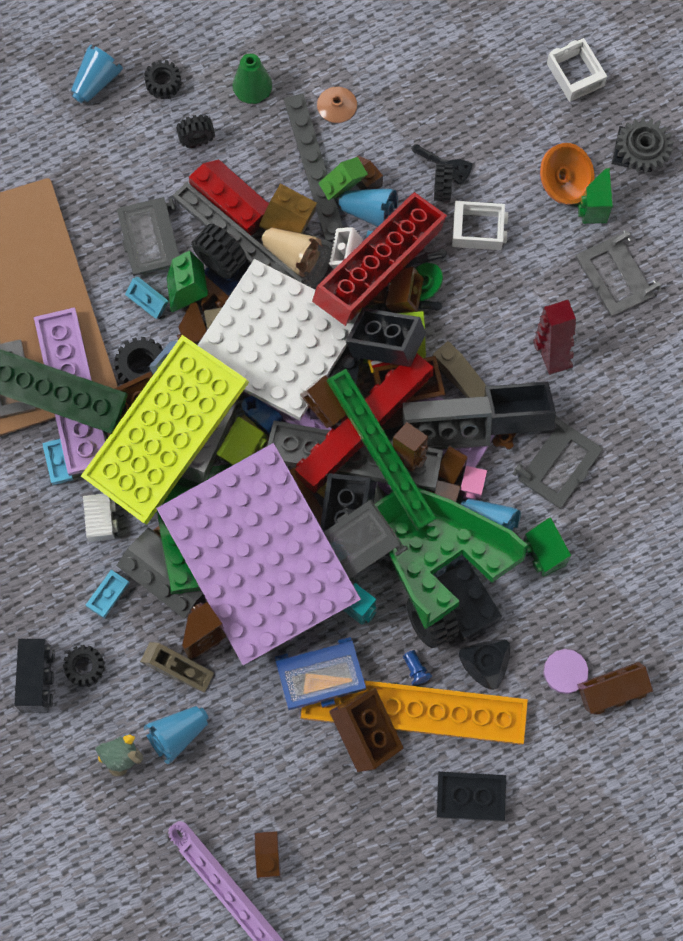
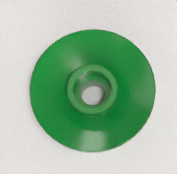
(432, 279)

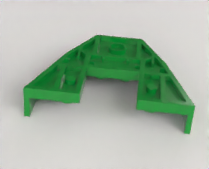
(454, 533)

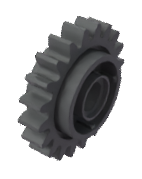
(658, 145)

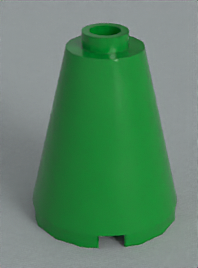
(251, 80)

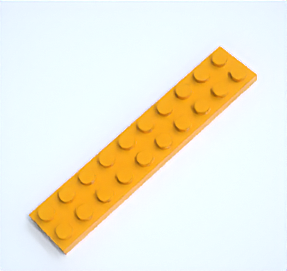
(442, 712)

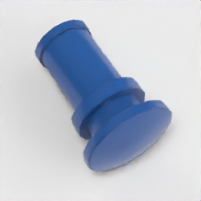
(417, 671)

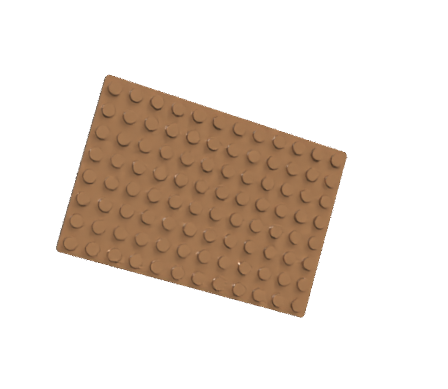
(41, 278)

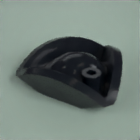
(486, 662)

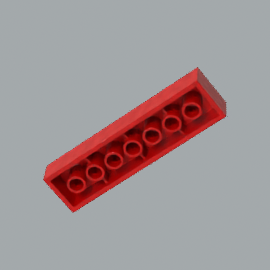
(379, 258)

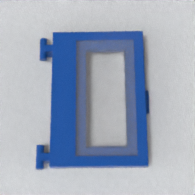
(320, 675)

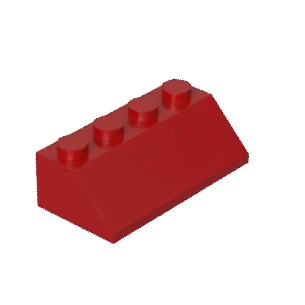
(229, 194)

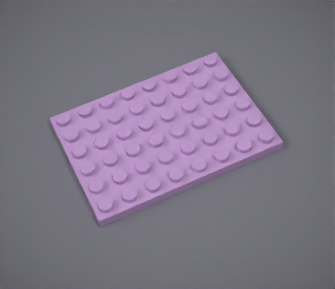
(258, 553)

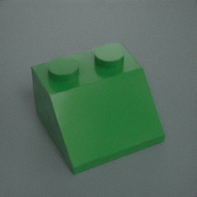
(597, 200)
(186, 281)
(546, 548)

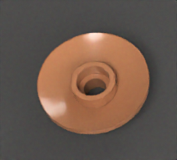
(340, 111)

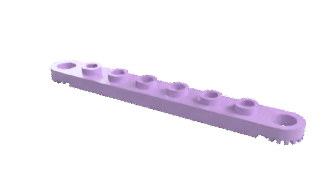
(222, 884)

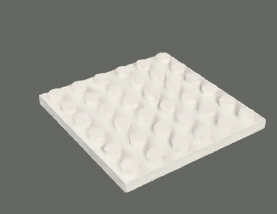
(276, 337)

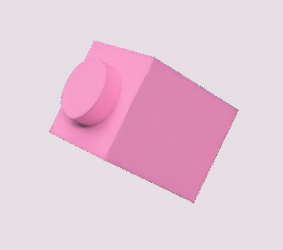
(472, 483)

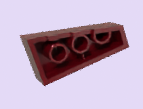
(555, 336)

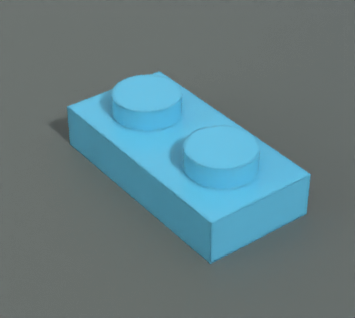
(146, 297)
(56, 462)
(107, 594)

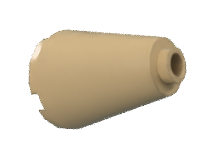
(293, 249)

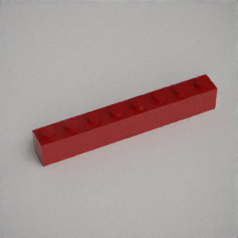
(344, 440)

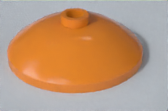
(575, 173)

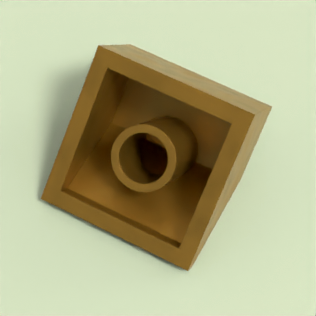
(288, 211)

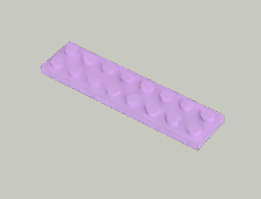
(64, 350)

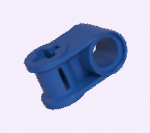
(263, 414)

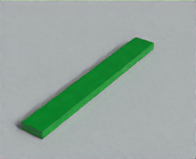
(381, 449)

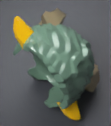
(119, 755)

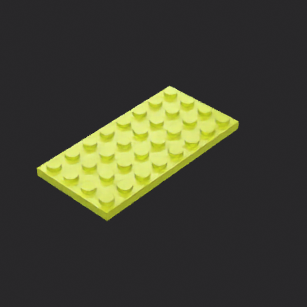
(164, 429)

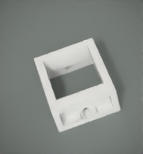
(585, 85)
(479, 209)

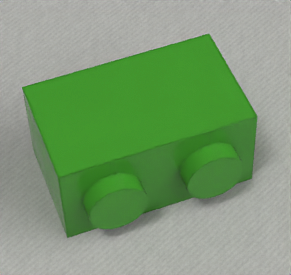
(343, 178)

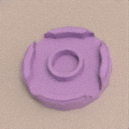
(565, 670)

